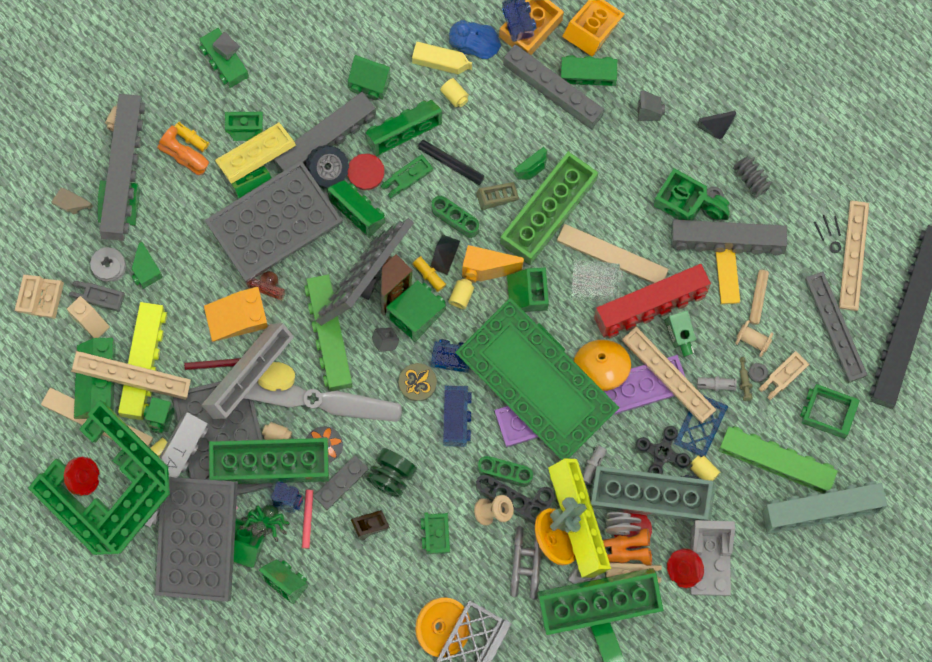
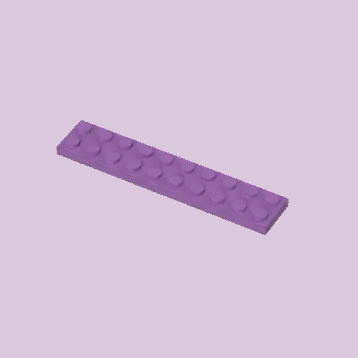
(637, 391)

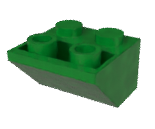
(529, 289)

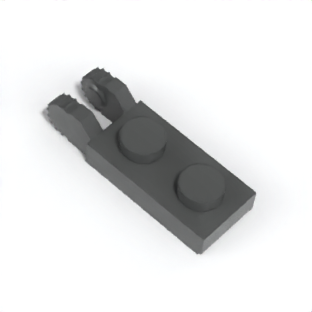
(99, 295)

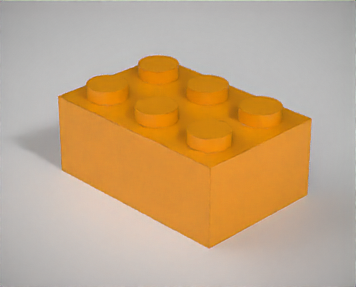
(547, 18)

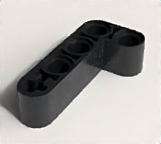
(529, 504)

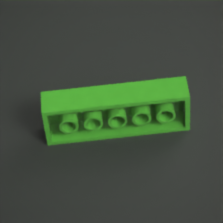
(549, 208)

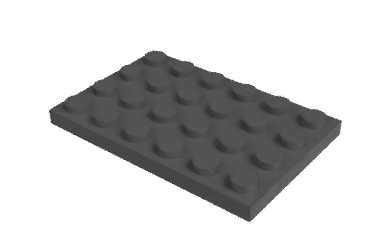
(273, 221)
(364, 271)
(238, 426)
(197, 539)

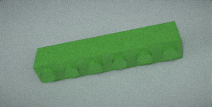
(330, 336)
(778, 460)

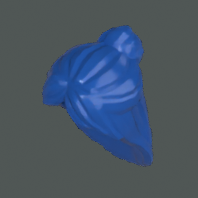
(474, 39)

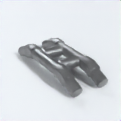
(534, 572)

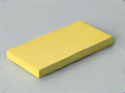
(255, 152)

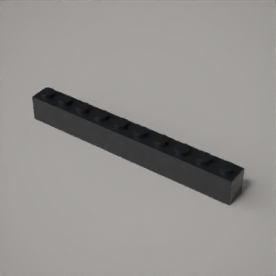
(905, 325)

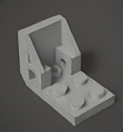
(714, 545)

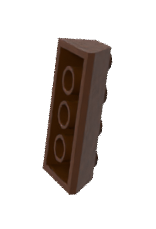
(395, 280)

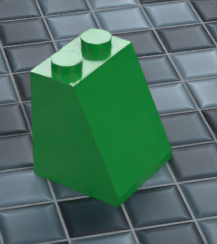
(416, 310)

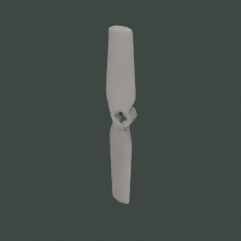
(333, 402)

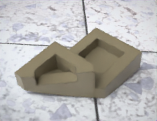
(69, 201)

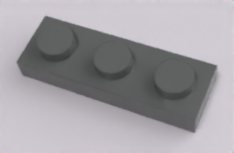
(341, 483)

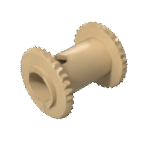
(754, 338)
(487, 510)

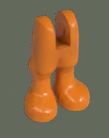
(182, 154)
(620, 543)

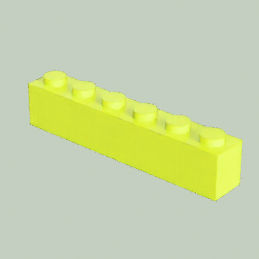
(143, 354)
(587, 542)

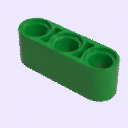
(450, 209)
(498, 464)

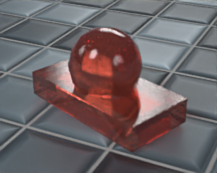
(268, 285)

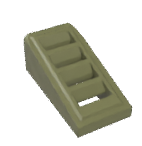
(484, 204)

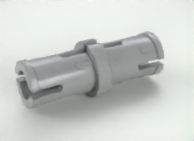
(716, 383)
(594, 461)

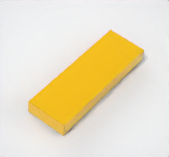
(727, 277)

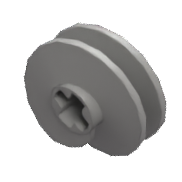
(117, 264)
(620, 523)

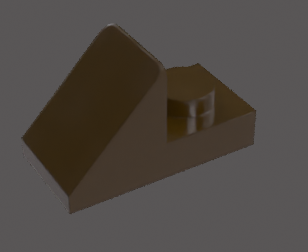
(370, 524)

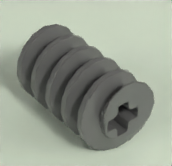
(752, 176)

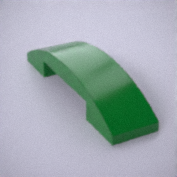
(607, 643)

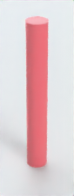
(307, 519)

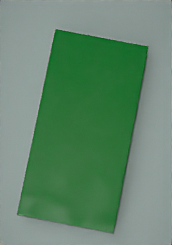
(537, 380)

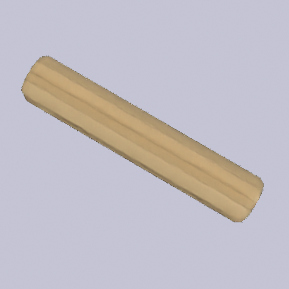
(759, 295)

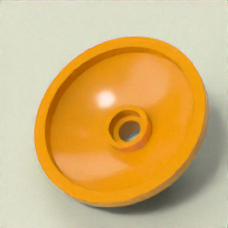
(608, 372)
(553, 544)
(445, 613)

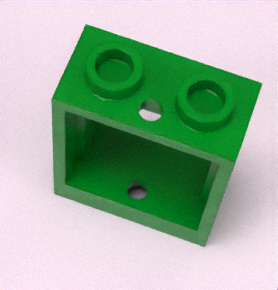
(851, 402)

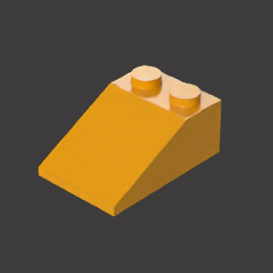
(592, 25)
(488, 264)
(236, 315)

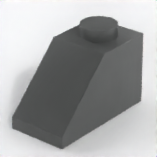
(650, 107)

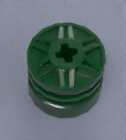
(392, 470)

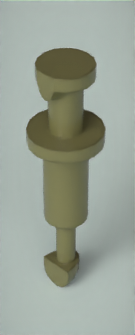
(745, 381)

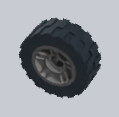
(333, 174)

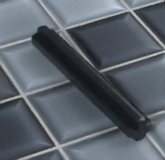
(451, 162)

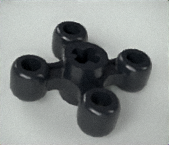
(665, 445)

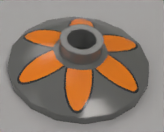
(334, 439)

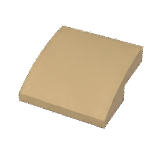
(30, 296)

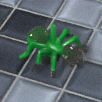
(265, 521)

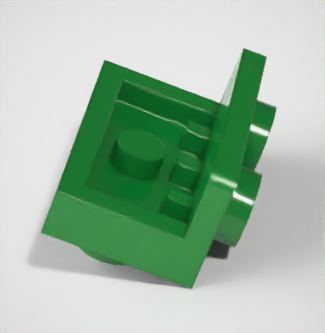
(436, 533)

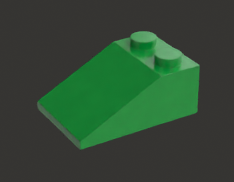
(283, 580)

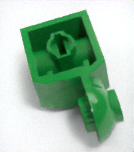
(685, 196)

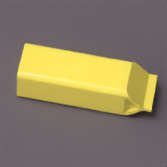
(440, 58)

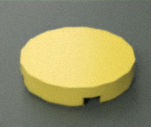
(277, 377)

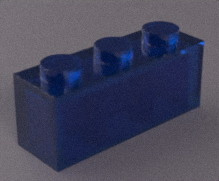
(456, 416)

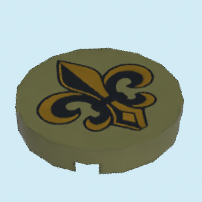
(417, 382)

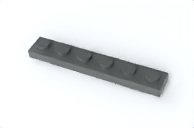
(836, 327)

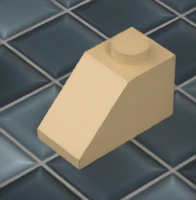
(87, 317)

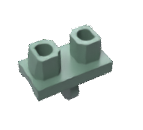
(568, 519)

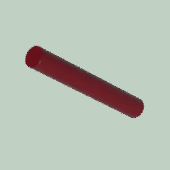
(211, 364)

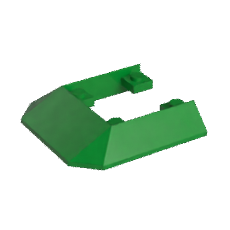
(99, 527)

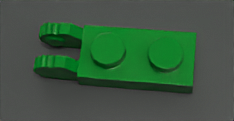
(408, 175)

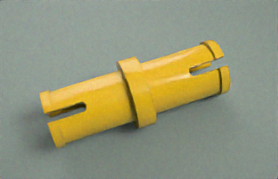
(191, 137)
(429, 274)

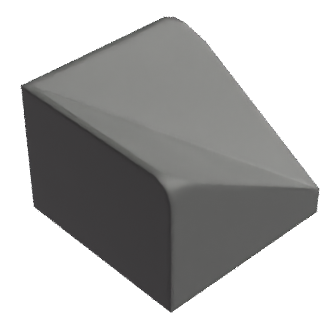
(225, 46)
(385, 339)

